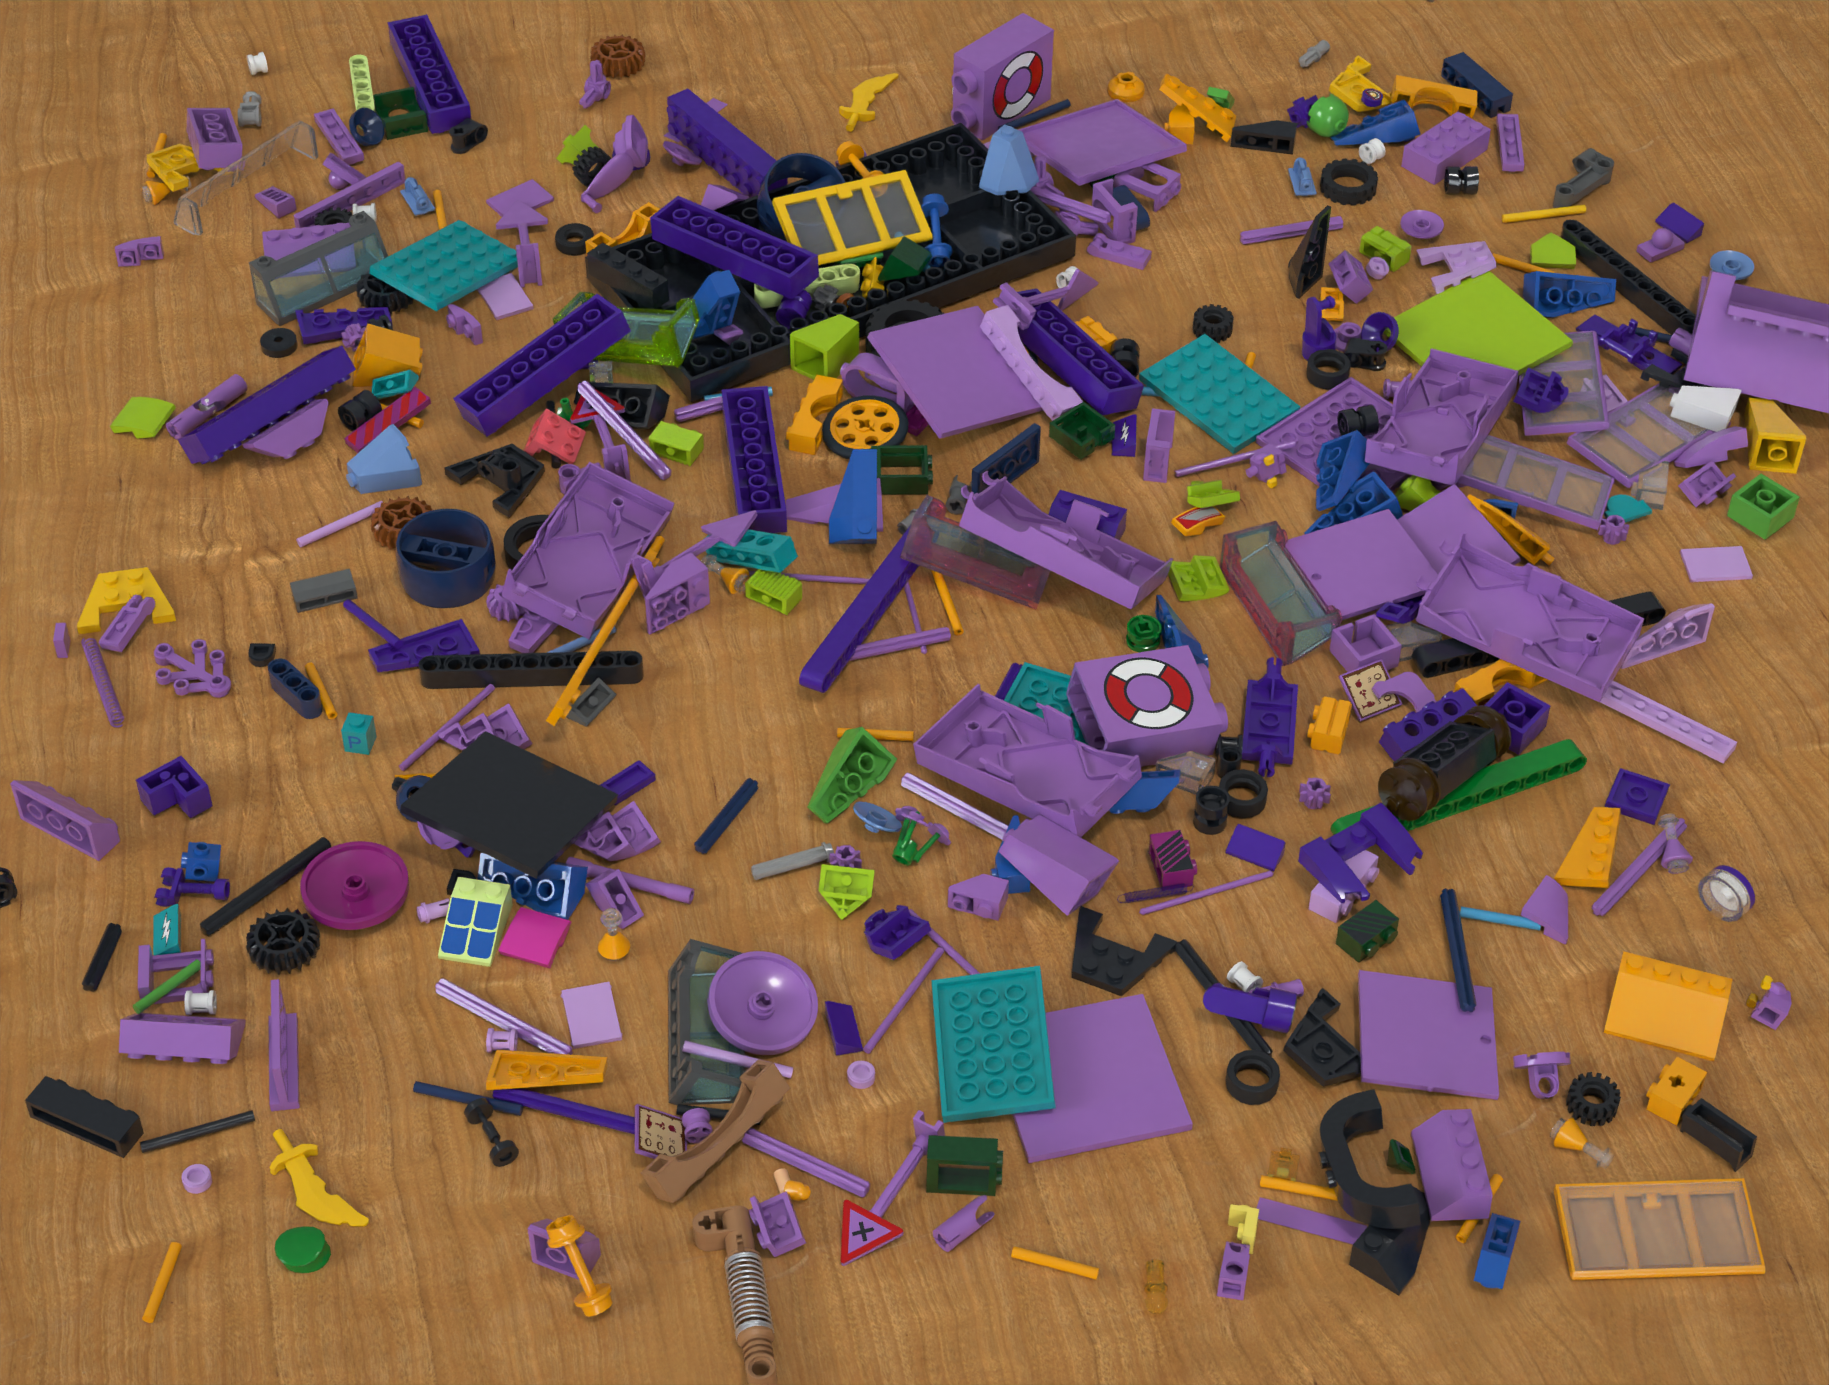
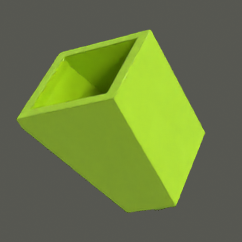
(824, 346)

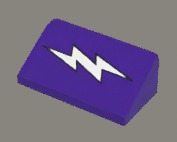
(1125, 437)

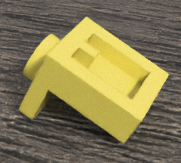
(1247, 1221)

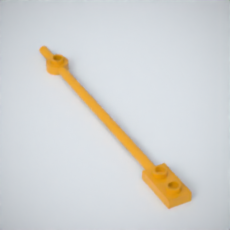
(571, 692)

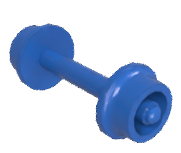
(935, 207)

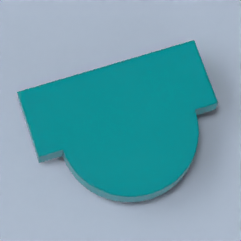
(1627, 507)

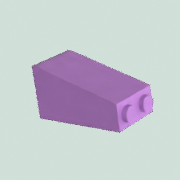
(1058, 862)

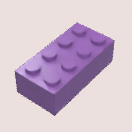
(213, 137)
(1446, 144)

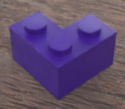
(174, 784)

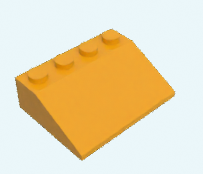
(1668, 1006)

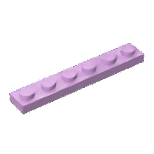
(1669, 722)

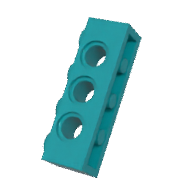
(757, 551)

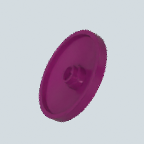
(354, 885)

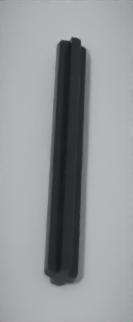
(263, 887)
(1207, 979)

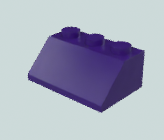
(1112, 525)

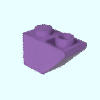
(980, 896)

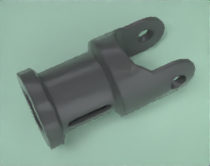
(956, 502)

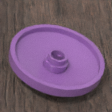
(762, 1003)

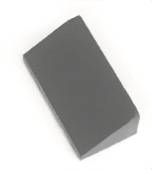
(591, 703)

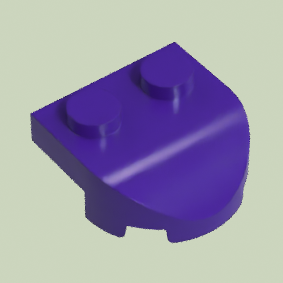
(1540, 391)
(894, 931)

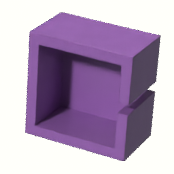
(1370, 643)

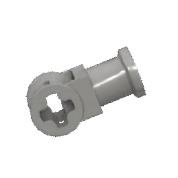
(250, 112)

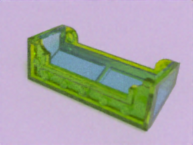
(655, 334)

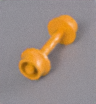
(851, 153)
(594, 1298)

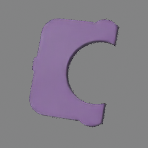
(1407, 685)

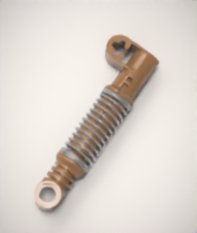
(742, 1266)

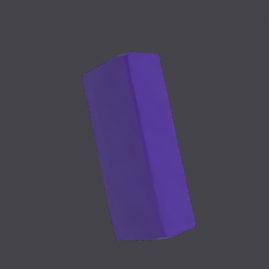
(1680, 223)
(1256, 847)
(842, 1028)

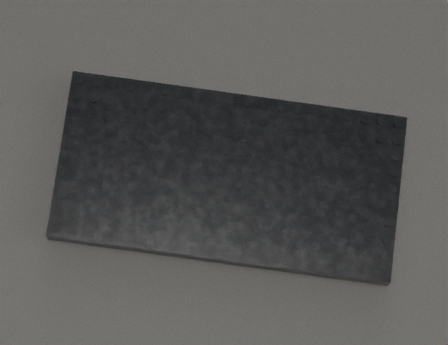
(989, 236)

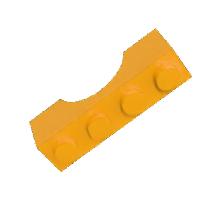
(1426, 92)
(638, 227)
(821, 397)
(1482, 683)

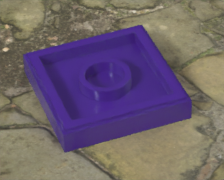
(1637, 796)

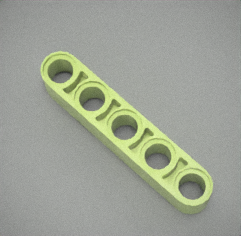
(361, 82)
(842, 277)

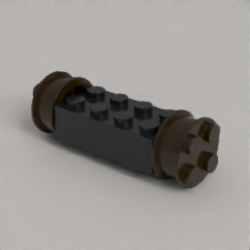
(1443, 762)

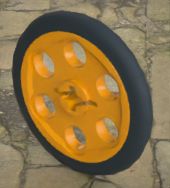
(865, 426)

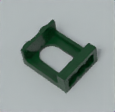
(404, 124)

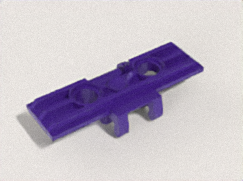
(1628, 344)

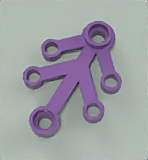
(216, 684)

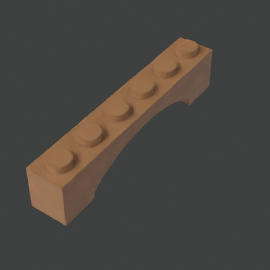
(759, 1091)

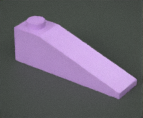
(1673, 633)

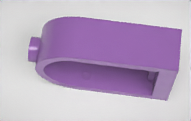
(875, 366)

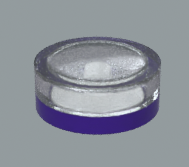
(1726, 893)

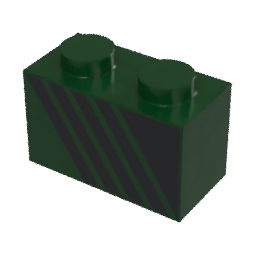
(1367, 931)

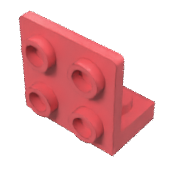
(555, 436)

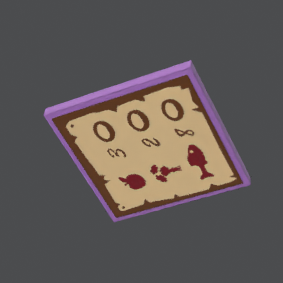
(1358, 690)
(658, 1133)

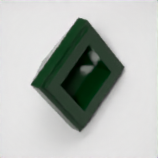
(1400, 1157)

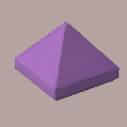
(729, 333)

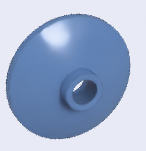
(1732, 263)
(876, 818)

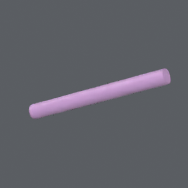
(337, 525)
(729, 1057)

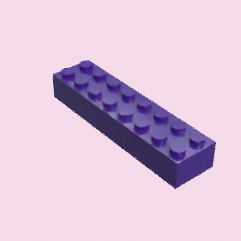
(429, 73)
(719, 143)
(735, 247)
(1079, 360)
(542, 365)
(267, 406)
(754, 457)

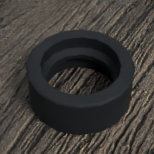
(1331, 358)
(1250, 780)
(1252, 1094)

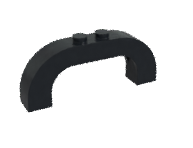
(1364, 1202)

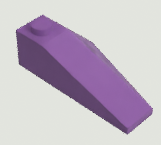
(818, 506)

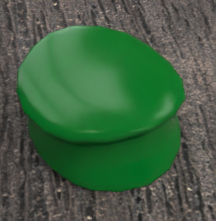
(303, 1249)

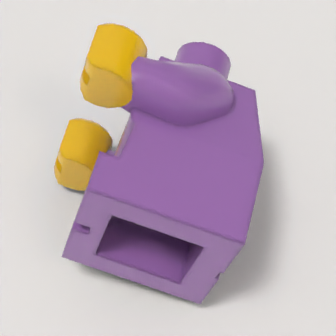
(1266, 464)
(1773, 1005)

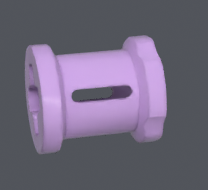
(493, 1036)

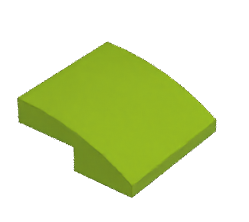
(143, 416)
(1198, 579)

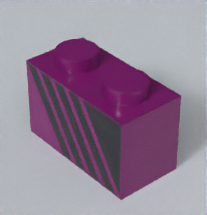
(1172, 859)

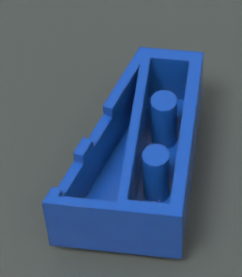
(716, 303)

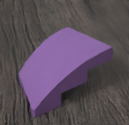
(502, 723)
(619, 834)

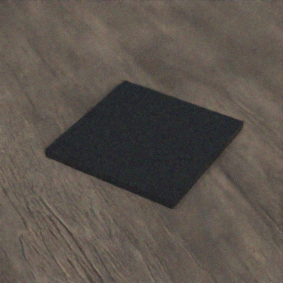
(509, 804)

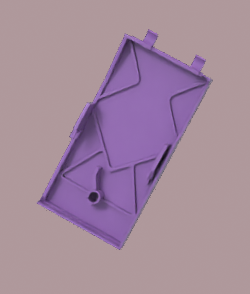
(586, 550)
(1528, 618)
(1026, 761)

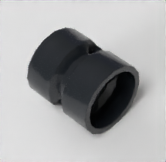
(1461, 180)
(1127, 354)
(359, 410)
(1363, 420)
(1211, 810)

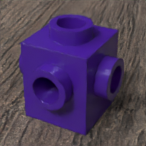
(1300, 110)

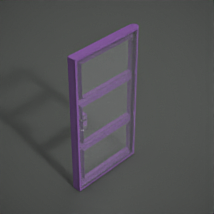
(1586, 401)
(1639, 436)
(1539, 481)

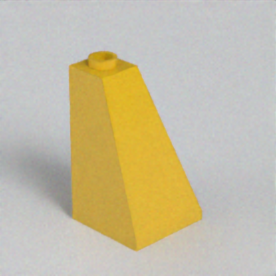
(1772, 437)

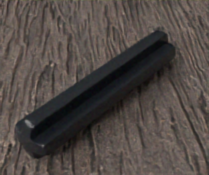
(101, 957)

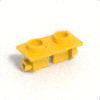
(871, 273)

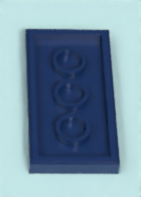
(1010, 460)

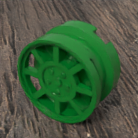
(1143, 632)

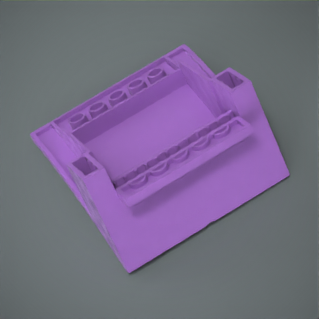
(1760, 343)

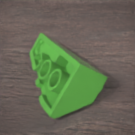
(851, 771)

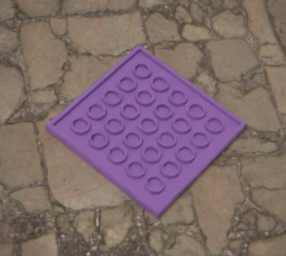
(1318, 424)

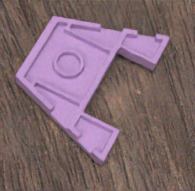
(1461, 259)

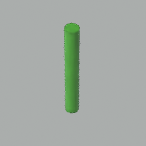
(167, 986)

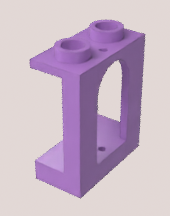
(1160, 194)
(1124, 216)
(1158, 445)
(149, 964)

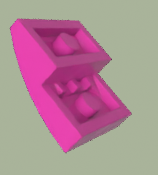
(534, 937)

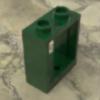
(904, 457)
(963, 1152)

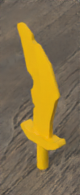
(862, 97)
(310, 1187)

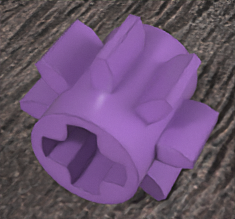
(352, 336)
(1613, 529)
(1314, 793)
(846, 857)

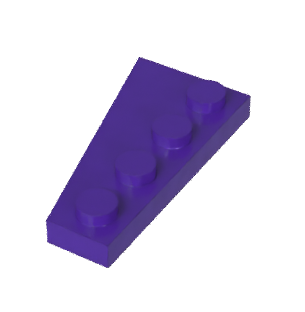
(327, 326)
(442, 640)

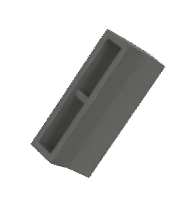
(323, 590)

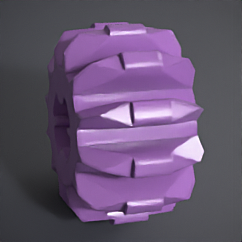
(502, 607)

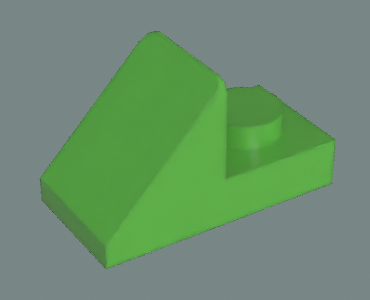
(1221, 97)

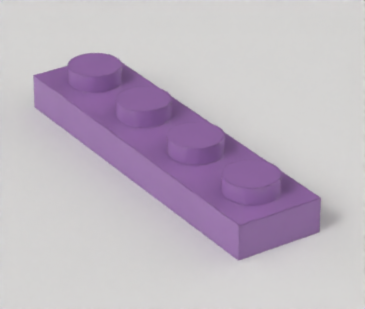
(338, 136)
(1510, 142)

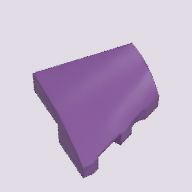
(1549, 909)

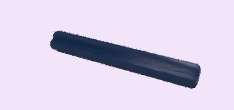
(726, 816)

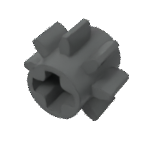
(825, 297)

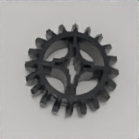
(377, 293)
(283, 948)

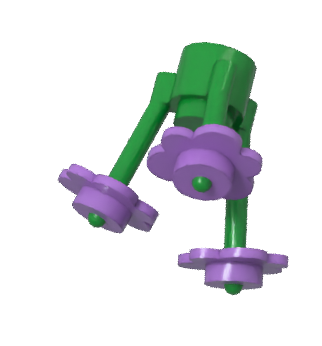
(906, 850)

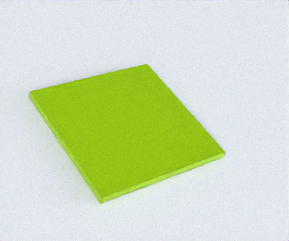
(1482, 323)

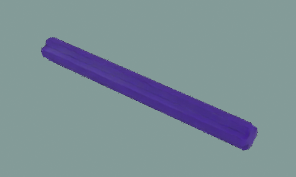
(567, 1109)

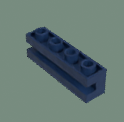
(1466, 73)

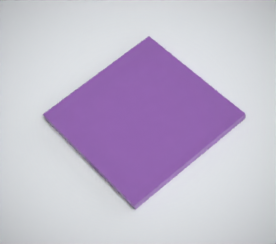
(1100, 141)
(953, 372)
(1106, 1081)

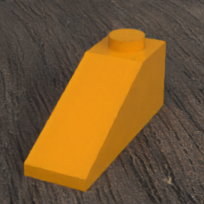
(1181, 124)

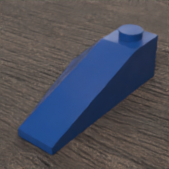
(552, 893)

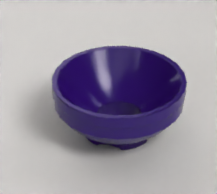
(1376, 325)

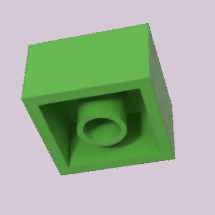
(1763, 506)

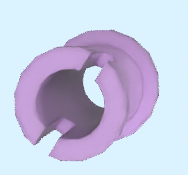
(433, 910)

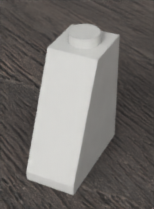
(1705, 406)

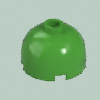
(1328, 116)

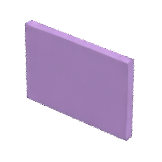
(505, 297)
(1716, 564)
(591, 1015)

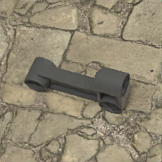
(1594, 171)

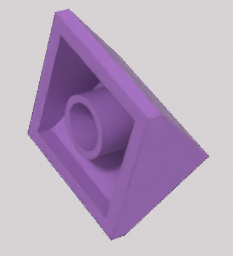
(720, 196)

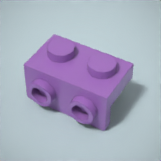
(1705, 483)
(777, 1224)

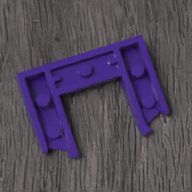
(1376, 826)

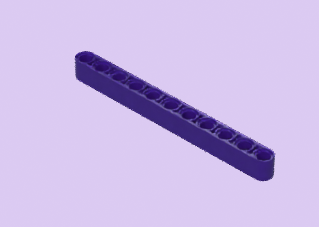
(858, 620)

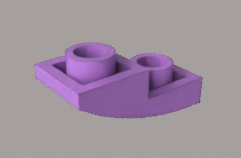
(140, 249)
(464, 323)

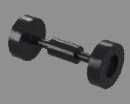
(503, 1152)

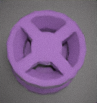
(696, 1124)

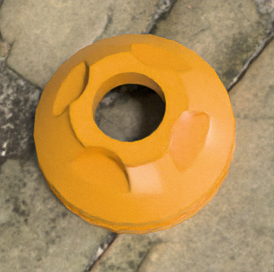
(1126, 87)

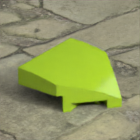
(1553, 252)
(1210, 494)
(845, 887)

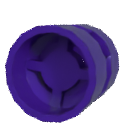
(793, 308)

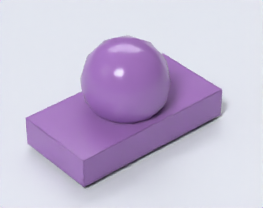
(341, 172)
(1661, 245)

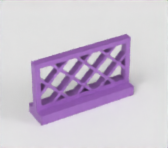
(283, 1054)

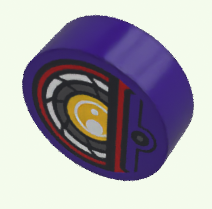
(1372, 97)

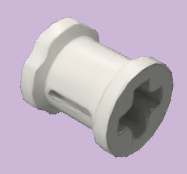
(369, 209)
(1243, 977)
(200, 1002)

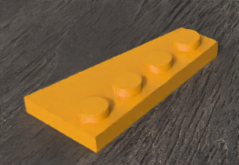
(1199, 106)
(1593, 851)
(538, 1069)

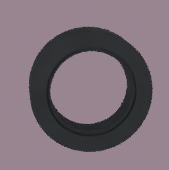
(519, 533)

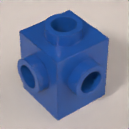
(201, 861)

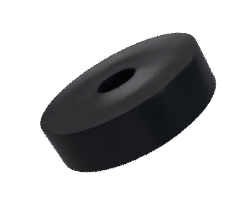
(278, 342)

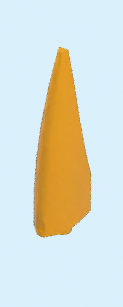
(1515, 533)

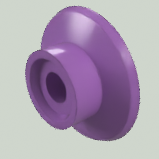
(1345, 332)

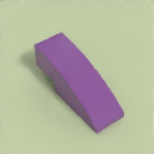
(1713, 447)

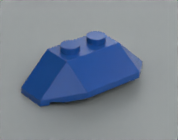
(1147, 791)

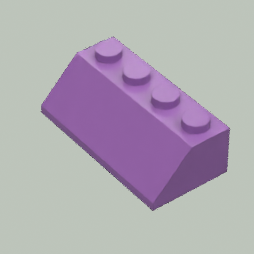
(285, 242)
(65, 818)
(181, 1037)
(1452, 1167)

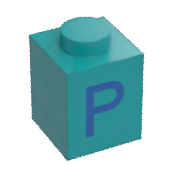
(358, 733)

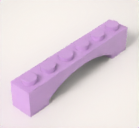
(1001, 329)

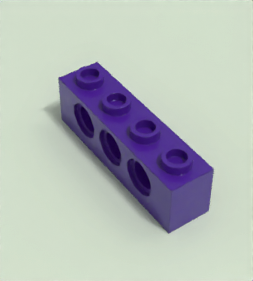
(1395, 736)

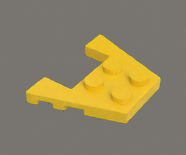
(1351, 84)
(173, 163)
(113, 592)

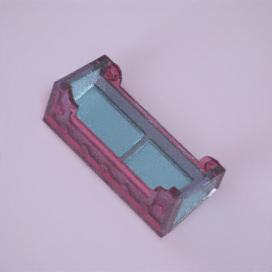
(962, 555)
(1276, 592)

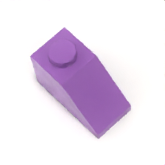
(612, 891)

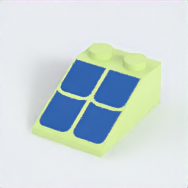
(475, 921)

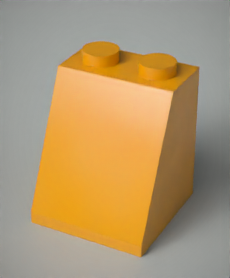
(383, 354)

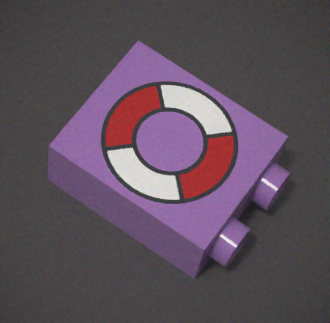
(1002, 75)
(1147, 704)

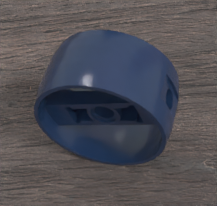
(795, 165)
(458, 550)

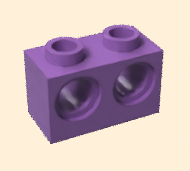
(1350, 276)

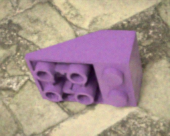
(677, 593)

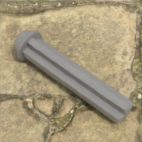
(792, 861)

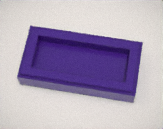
(629, 781)

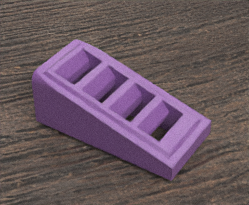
(277, 201)

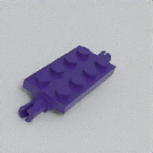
(1270, 719)

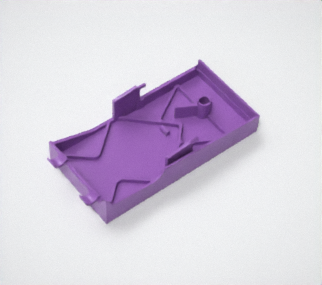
(1442, 417)
(1067, 548)

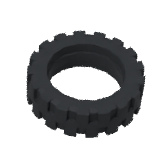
(1344, 194)

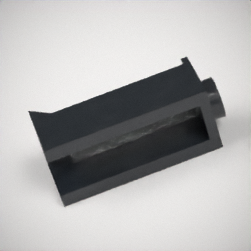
(1718, 1133)

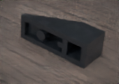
(1266, 136)

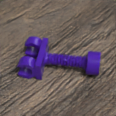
(176, 879)

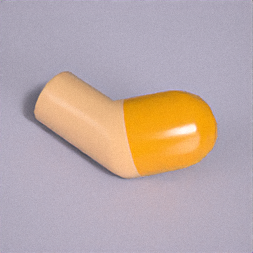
(795, 1189)

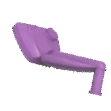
(630, 151)

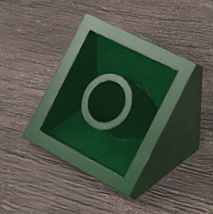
(905, 261)

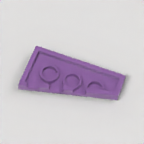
(530, 632)

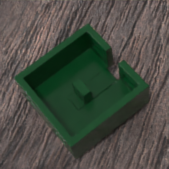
(1083, 431)

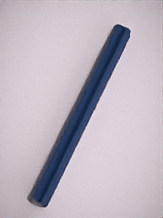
(1458, 950)

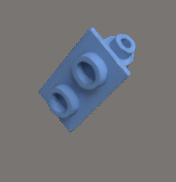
(1301, 178)
(416, 197)

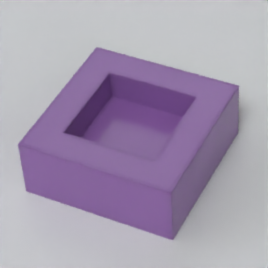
(61, 640)

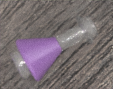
(1675, 856)

